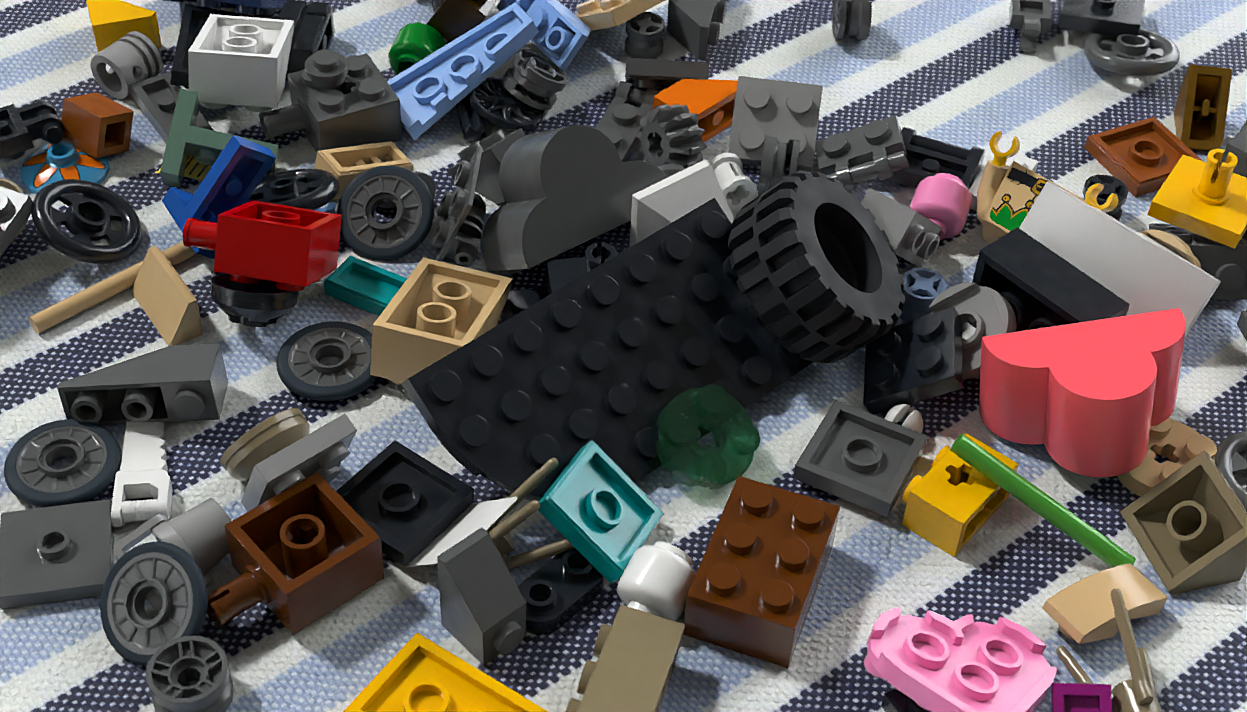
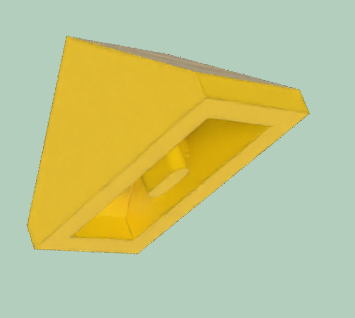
(116, 18)

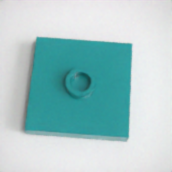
(600, 511)

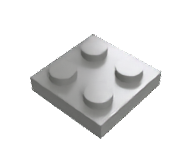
(774, 110)
(317, 452)

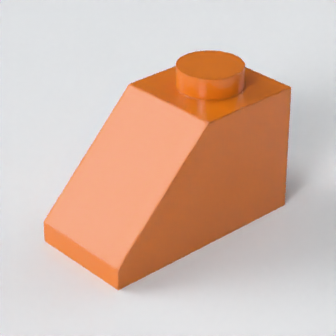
(708, 98)

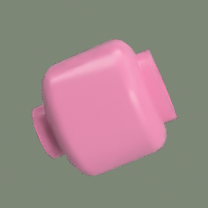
(943, 201)

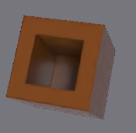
(96, 124)

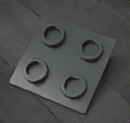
(462, 215)

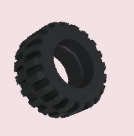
(816, 267)

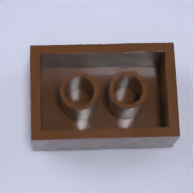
(761, 571)

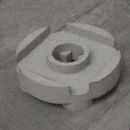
(983, 309)

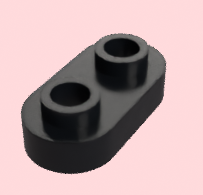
(564, 589)

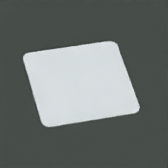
(474, 517)

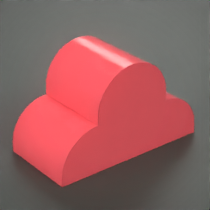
(1084, 388)

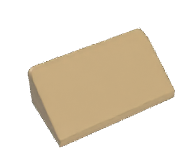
(167, 299)

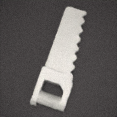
(142, 475)

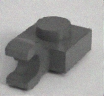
(1031, 19)

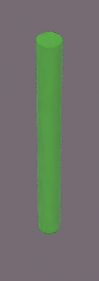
(1040, 502)

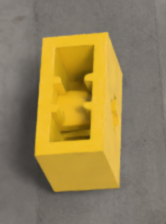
(952, 500)

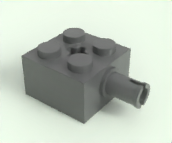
(348, 115)

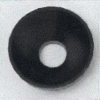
(251, 303)

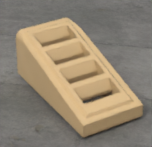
(351, 161)

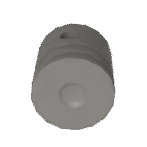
(130, 61)

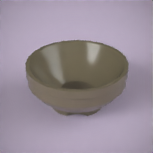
(264, 441)

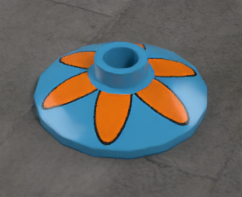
(60, 163)

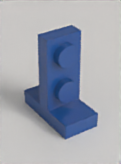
(224, 187)

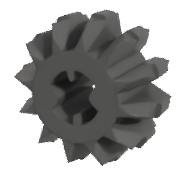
(671, 136)

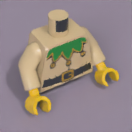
(1010, 192)

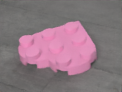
(959, 662)

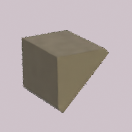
(1192, 527)

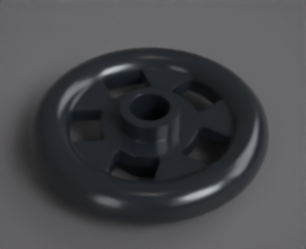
(298, 188)
(88, 220)

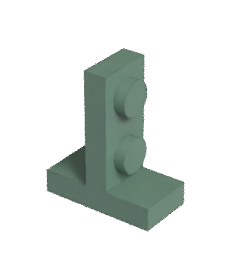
(202, 143)

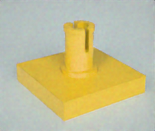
(1205, 198)

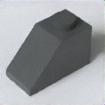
(480, 598)

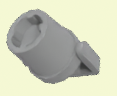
(196, 531)

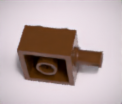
(298, 557)

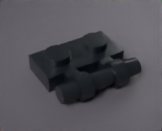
(25, 125)

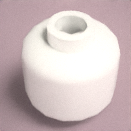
(657, 580)

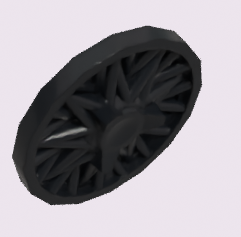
(502, 108)

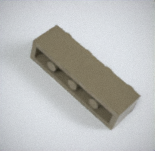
(632, 664)

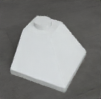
(674, 198)

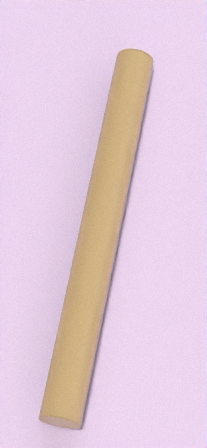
(100, 291)

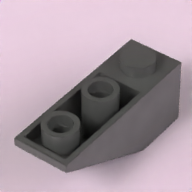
(154, 387)

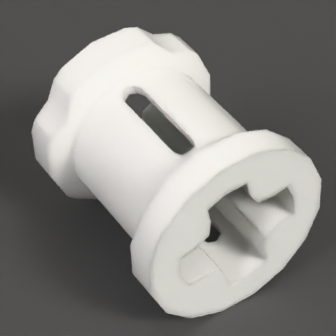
(732, 180)

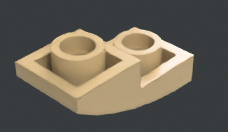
(1086, 608)

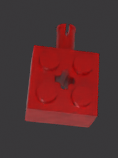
(270, 243)

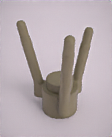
(500, 531)
(1133, 694)

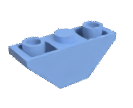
(558, 27)

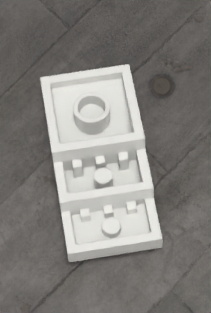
(1118, 256)

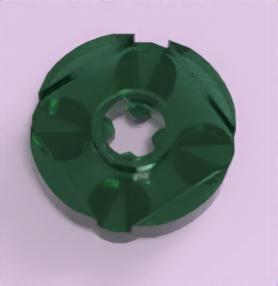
(732, 432)

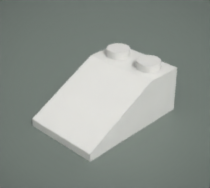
(240, 62)

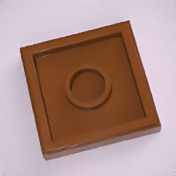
(1138, 154)

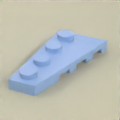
(457, 68)

